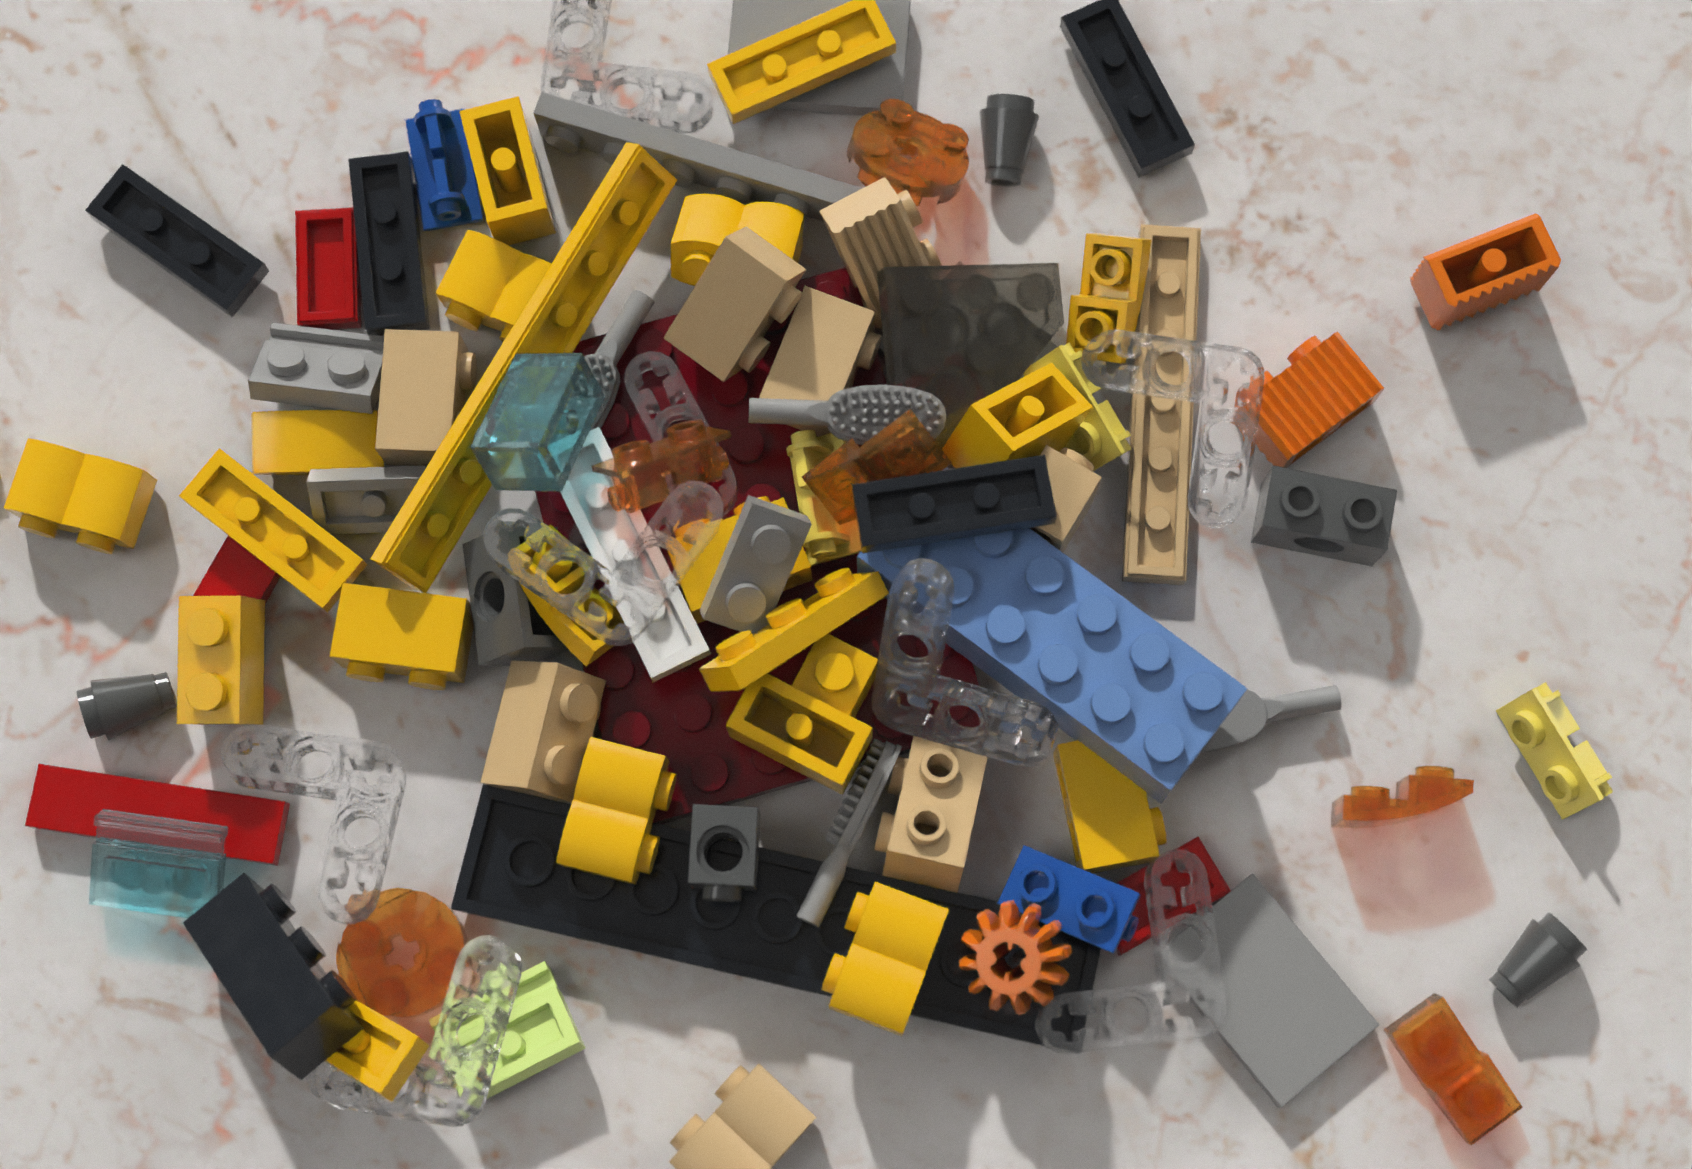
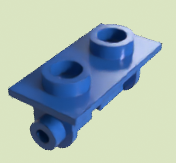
(442, 168)
(1081, 901)

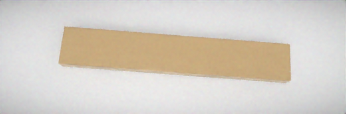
(1160, 426)

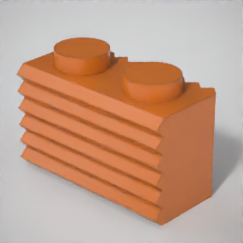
(1485, 271)
(1312, 398)

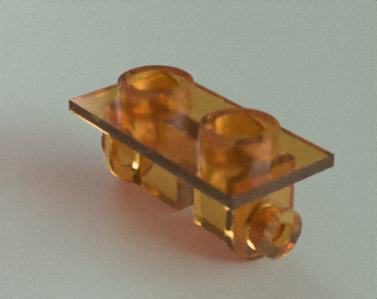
(641, 467)

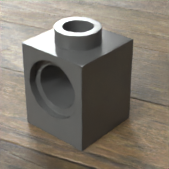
(716, 823)

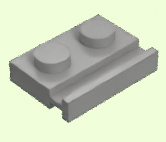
(318, 368)

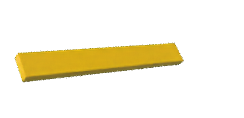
(549, 323)

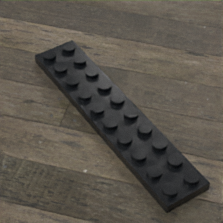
(515, 879)

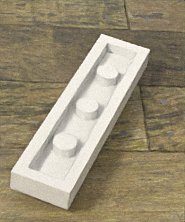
(673, 635)

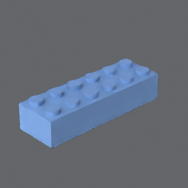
(1077, 650)

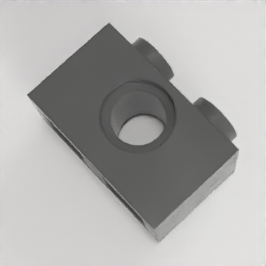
(1324, 516)
(502, 614)

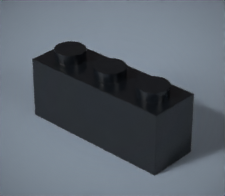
(275, 974)

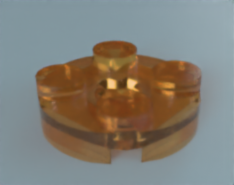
(896, 129)
(389, 988)

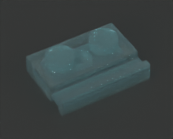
(156, 863)

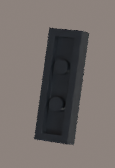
(1127, 85)
(177, 240)
(388, 243)
(953, 504)

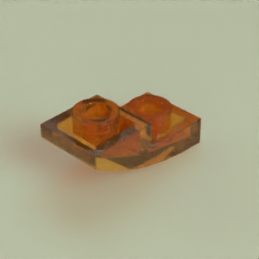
(894, 452)
(1415, 797)
(1452, 1069)

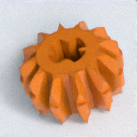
(993, 948)

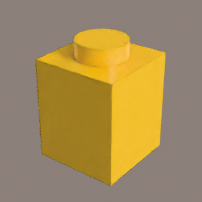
(837, 674)

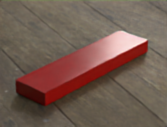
(70, 798)

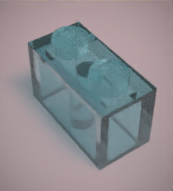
(538, 422)

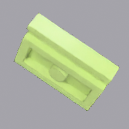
(536, 1033)

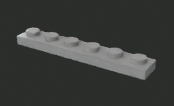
(689, 159)

